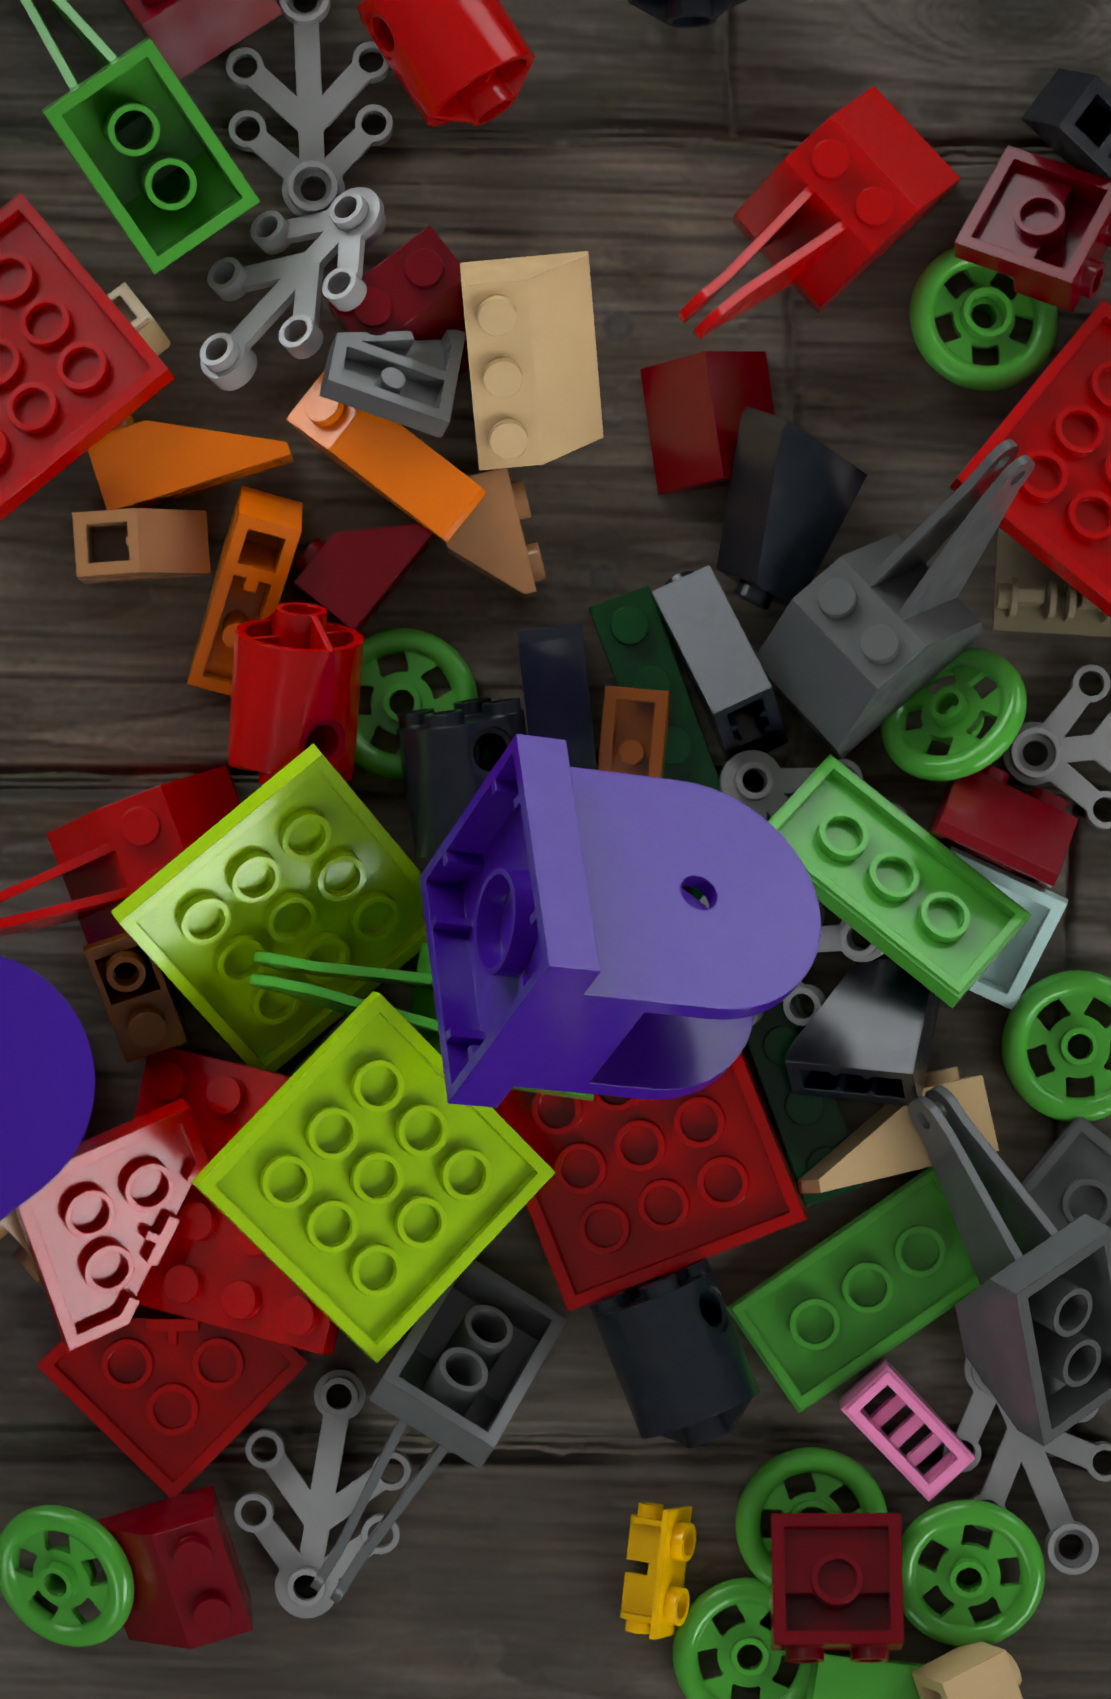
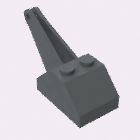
(884, 619)
(1043, 1295)
(457, 1384)

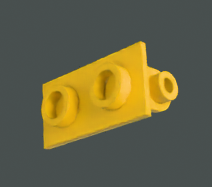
(666, 1541)

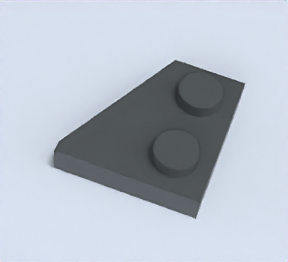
(396, 376)

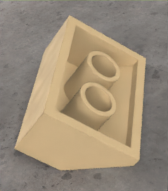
(531, 358)

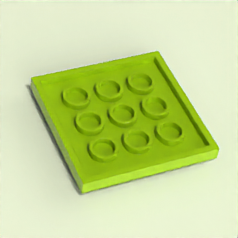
(287, 875)
(371, 1178)

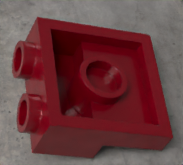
(1041, 228)
(836, 1585)

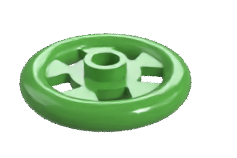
(954, 358)
(423, 654)
(956, 718)
(1025, 1031)
(768, 1491)
(1008, 1540)
(65, 1575)
(701, 1634)

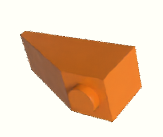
(389, 461)
(165, 462)
(246, 581)

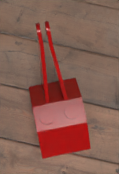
(831, 208)
(121, 848)

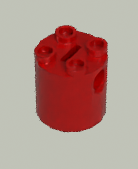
(451, 55)
(294, 688)

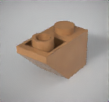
(494, 539)
(140, 544)

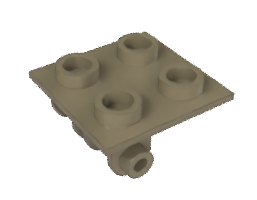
(1037, 599)

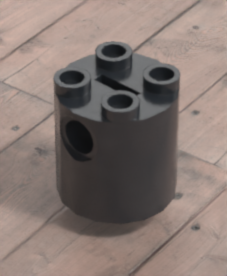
(449, 759)
(677, 1356)

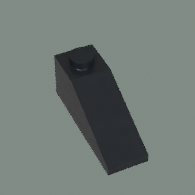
(1075, 120)

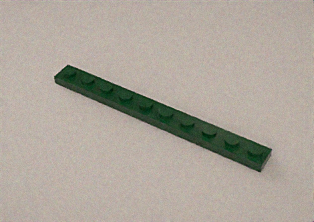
(644, 660)

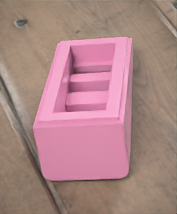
(904, 1394)

